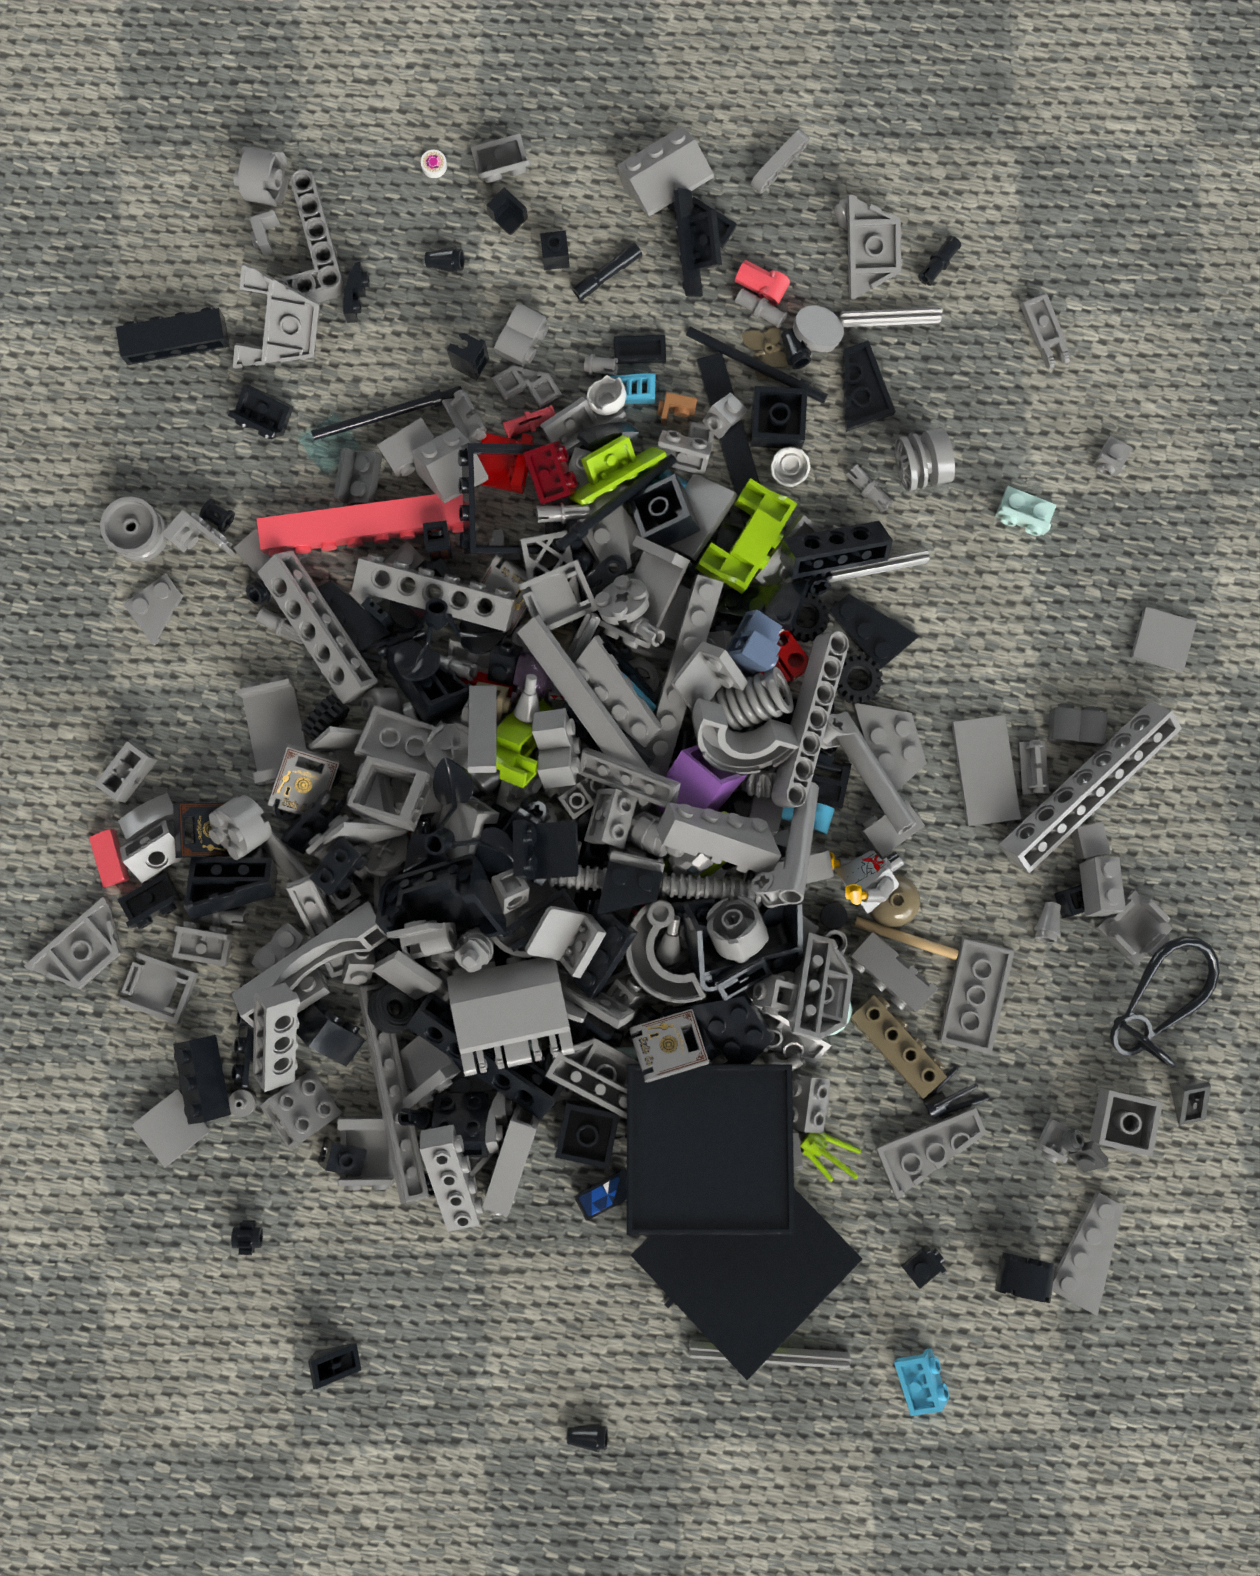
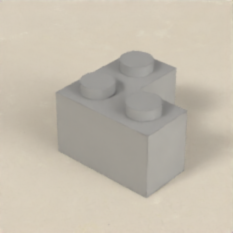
(557, 748)

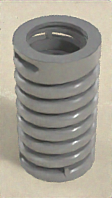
(756, 700)

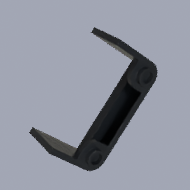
(781, 951)

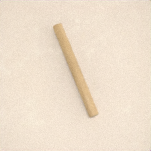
(906, 938)

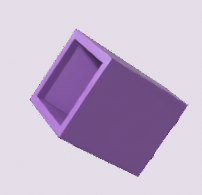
(701, 782)

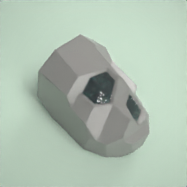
(689, 864)

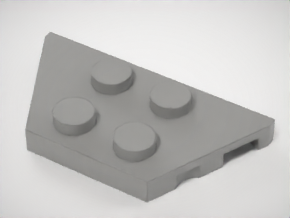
(872, 246)
(893, 741)
(81, 948)

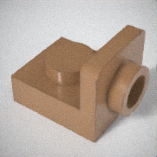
(681, 405)

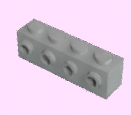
(450, 1177)

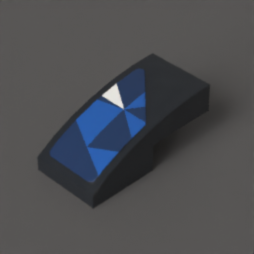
(602, 1195)

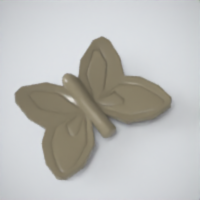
(767, 347)

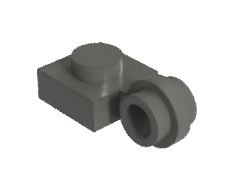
(1085, 1155)

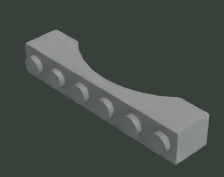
(349, 935)

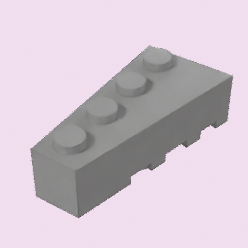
(719, 837)

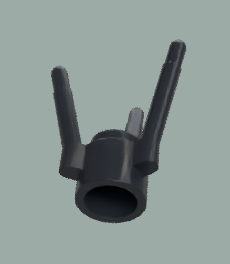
(938, 1104)

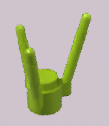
(815, 1144)

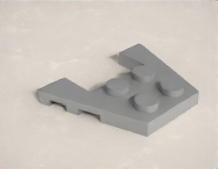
(289, 322)

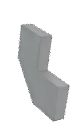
(517, 379)

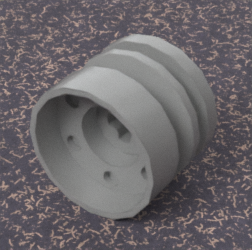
(925, 459)

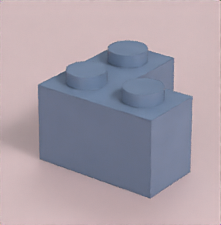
(755, 643)

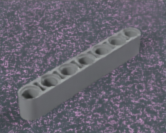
(813, 703)

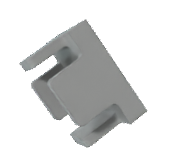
(1138, 929)

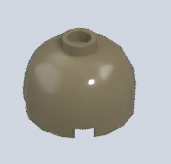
(900, 906)

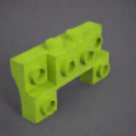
(749, 553)
(513, 746)

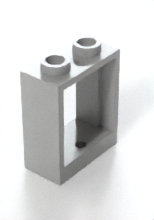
(413, 804)

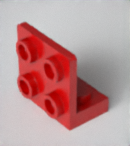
(506, 471)

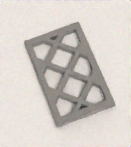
(530, 564)

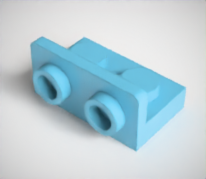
(922, 1383)

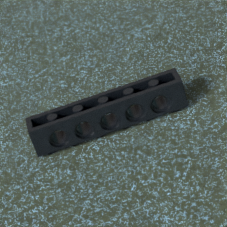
(520, 1083)

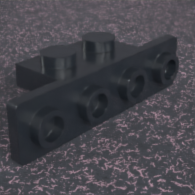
(697, 241)
(244, 1048)

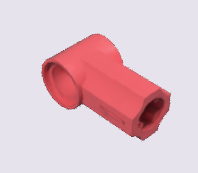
(766, 284)

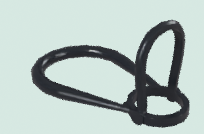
(1145, 1040)

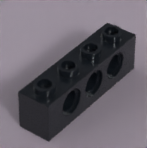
(835, 549)

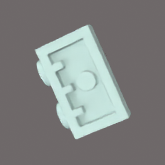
(1025, 511)

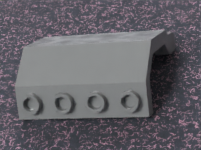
(508, 1009)

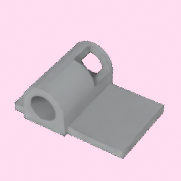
(426, 938)

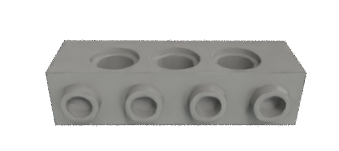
(275, 1036)

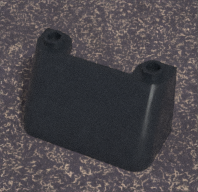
(443, 892)

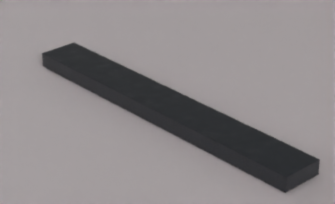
(734, 442)

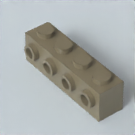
(897, 1045)

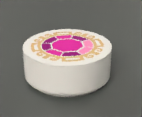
(433, 163)

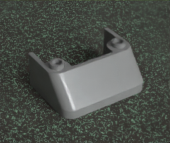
(385, 795)

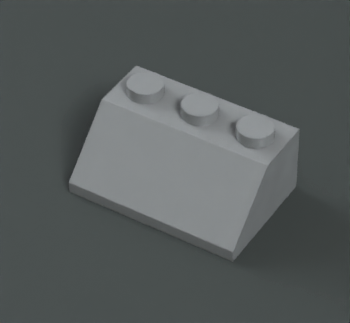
(661, 168)

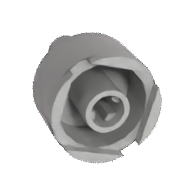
(262, 176)
(239, 826)
(736, 929)

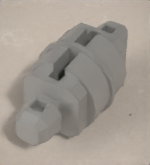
(645, 835)
(474, 950)

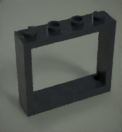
(467, 510)

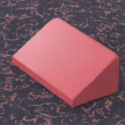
(108, 858)

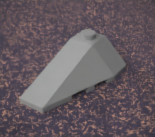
(786, 1041)

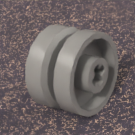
(133, 529)

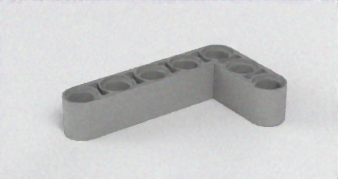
(318, 246)

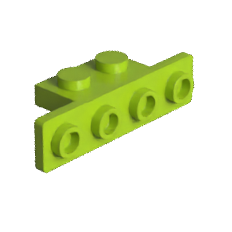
(612, 466)

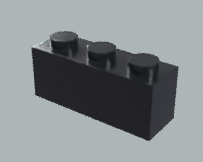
(201, 1079)

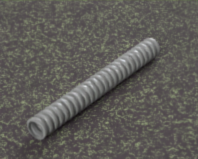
(669, 885)

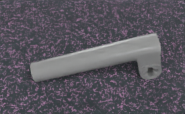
(844, 732)
(789, 884)

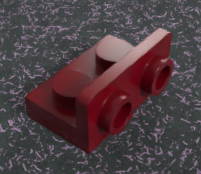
(550, 472)

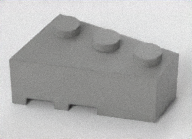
(891, 973)

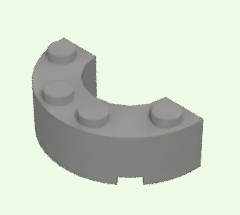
(736, 750)
(649, 972)

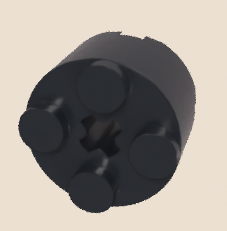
(1025, 1279)

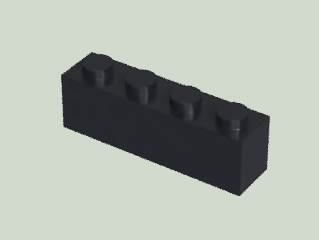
(172, 336)

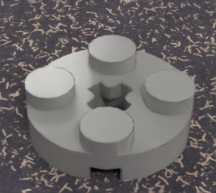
(611, 604)

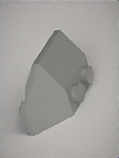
(822, 989)
(595, 1073)

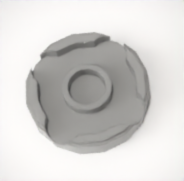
(818, 328)

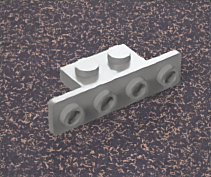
(573, 420)

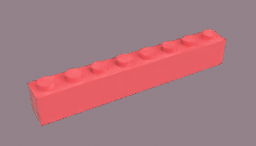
(356, 524)

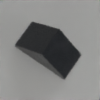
(333, 1364)

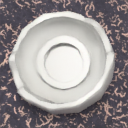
(606, 395)
(790, 466)

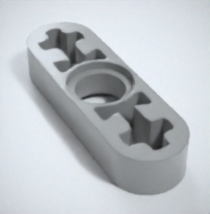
(780, 159)

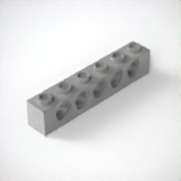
(368, 581)
(317, 626)

